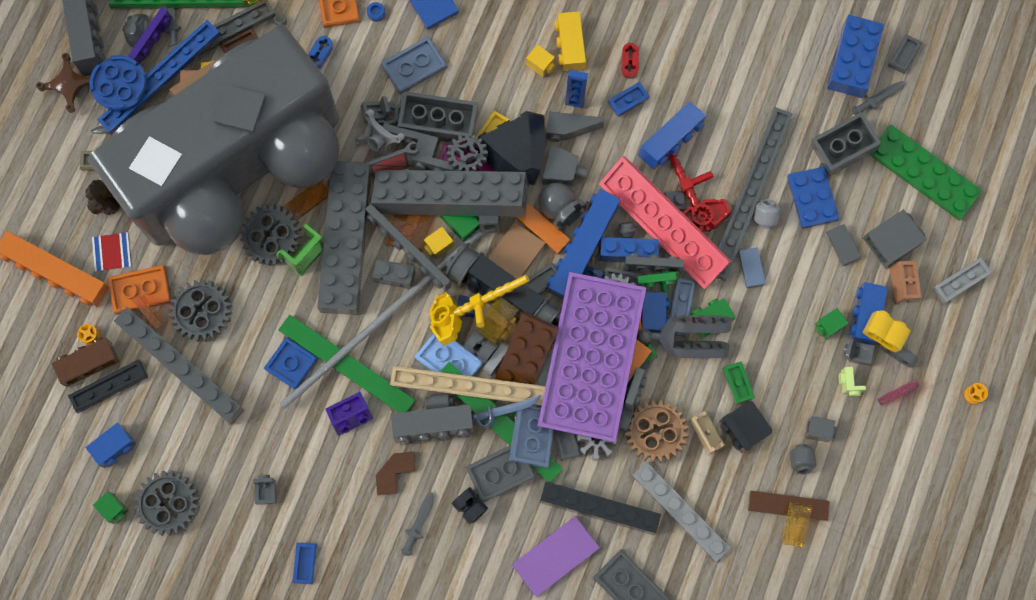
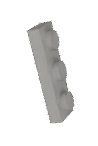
(962, 280)

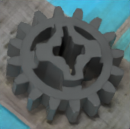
(464, 147)

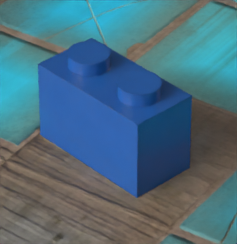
(654, 311)
(111, 445)

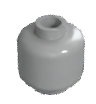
(767, 213)

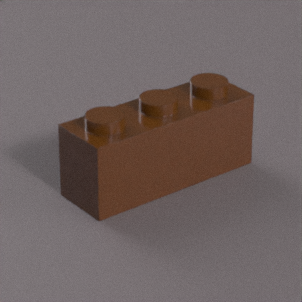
(85, 361)

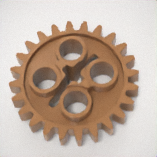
(664, 447)

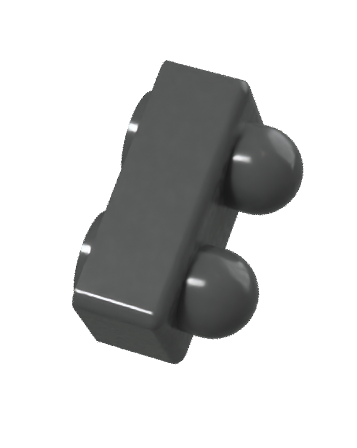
(217, 162)

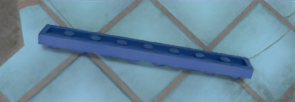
(165, 72)

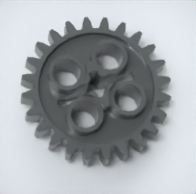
(256, 225)
(214, 319)
(152, 515)

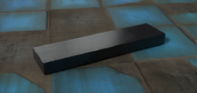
(108, 386)

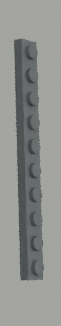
(753, 186)

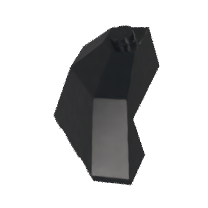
(517, 145)

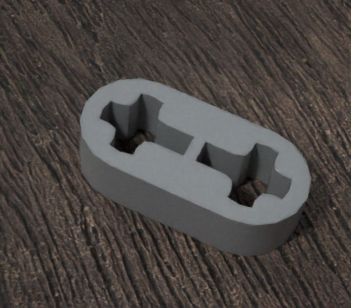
(496, 359)

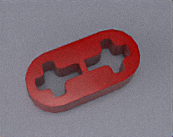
(626, 60)

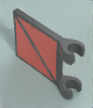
(395, 160)

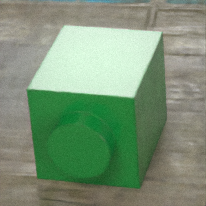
(830, 324)
(111, 508)

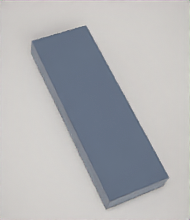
(682, 300)

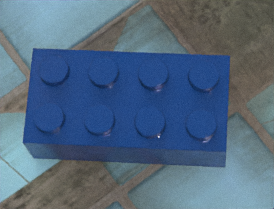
(855, 56)

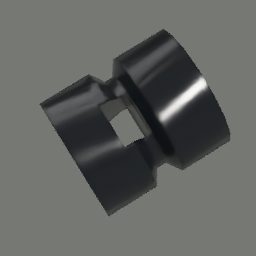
(476, 509)

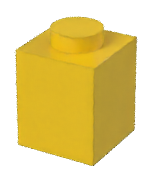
(540, 61)
(438, 243)

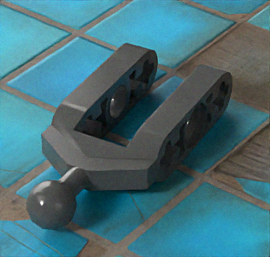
(691, 324)

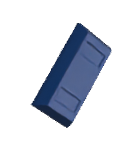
(304, 563)

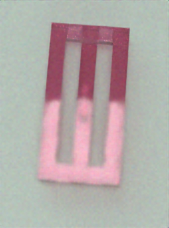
(898, 392)

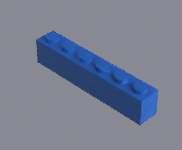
(585, 241)

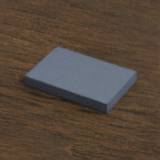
(414, 65)
(530, 442)

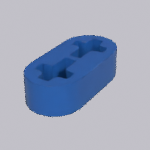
(316, 50)

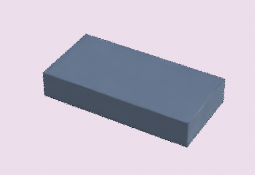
(751, 267)

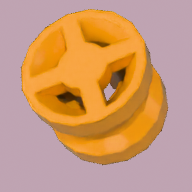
(86, 331)
(980, 392)

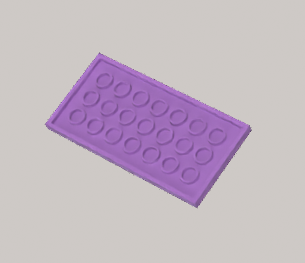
(592, 357)

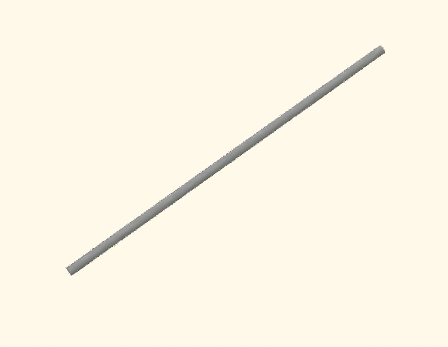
(371, 327)

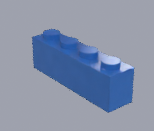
(672, 135)

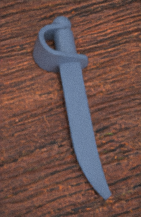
(492, 413)

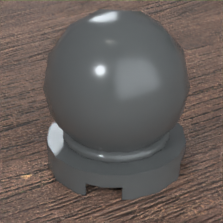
(559, 203)

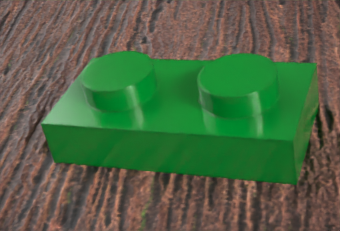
(738, 382)

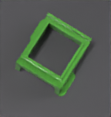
(306, 254)

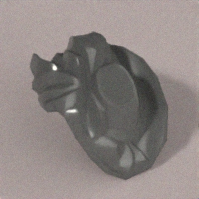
(134, 28)

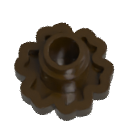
(101, 199)

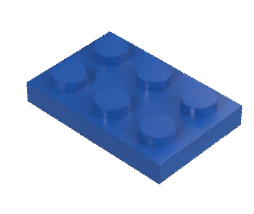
(813, 197)

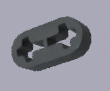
(904, 356)

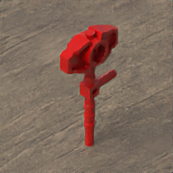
(710, 212)

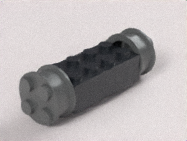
(484, 275)

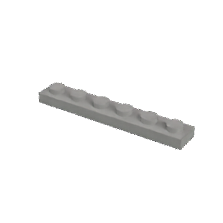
(681, 512)

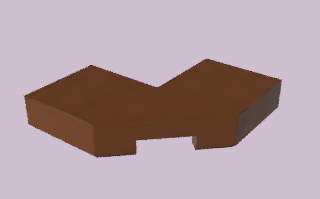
(397, 464)

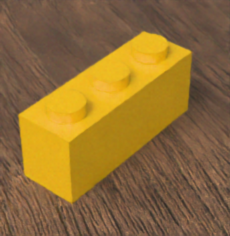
(570, 41)

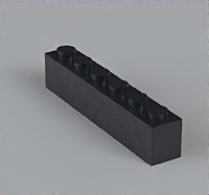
(600, 508)

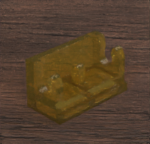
(796, 524)

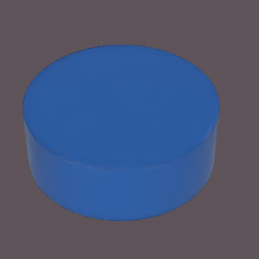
(376, 11)

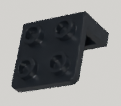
(745, 426)

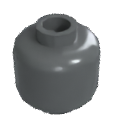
(803, 459)

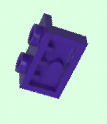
(349, 413)

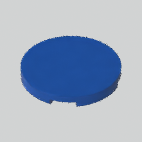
(118, 83)

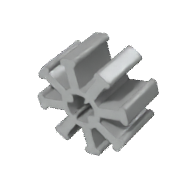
(601, 445)

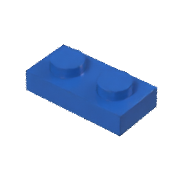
(628, 99)

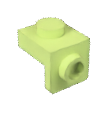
(846, 379)

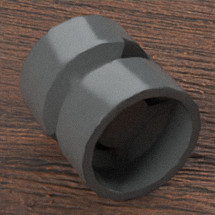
(483, 351)

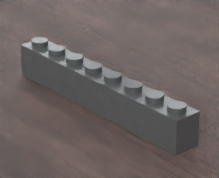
(179, 365)

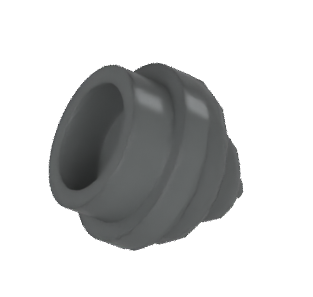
(627, 229)

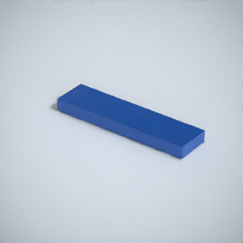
(576, 88)

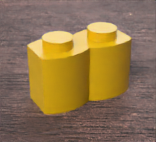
(886, 331)

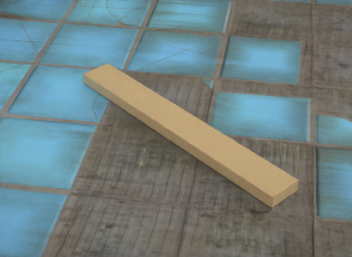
(465, 385)

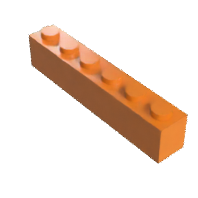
(52, 269)

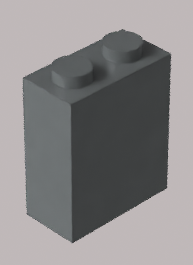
(894, 238)

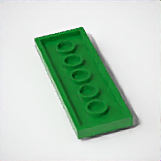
(926, 173)

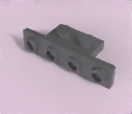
(632, 395)

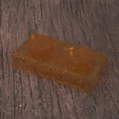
(153, 317)

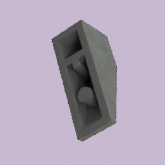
(567, 126)

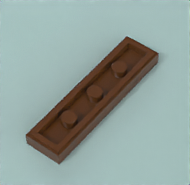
(779, 504)

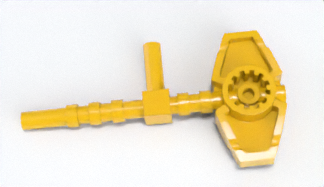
(446, 312)

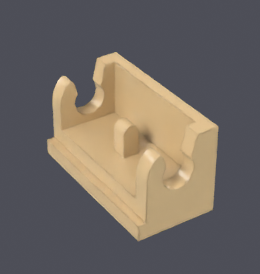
(706, 432)

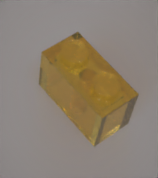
(498, 319)

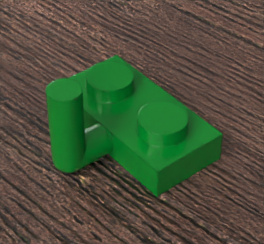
(664, 278)

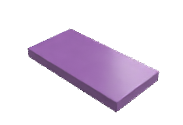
(555, 556)

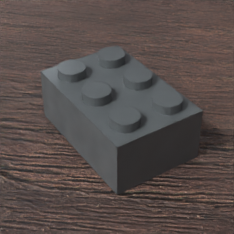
(845, 143)

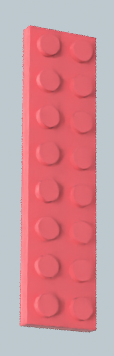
(665, 222)

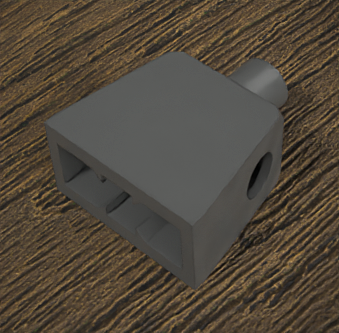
(562, 167)

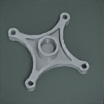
(378, 138)

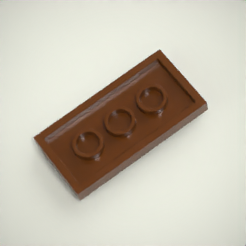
(527, 350)

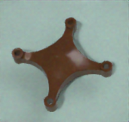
(66, 83)

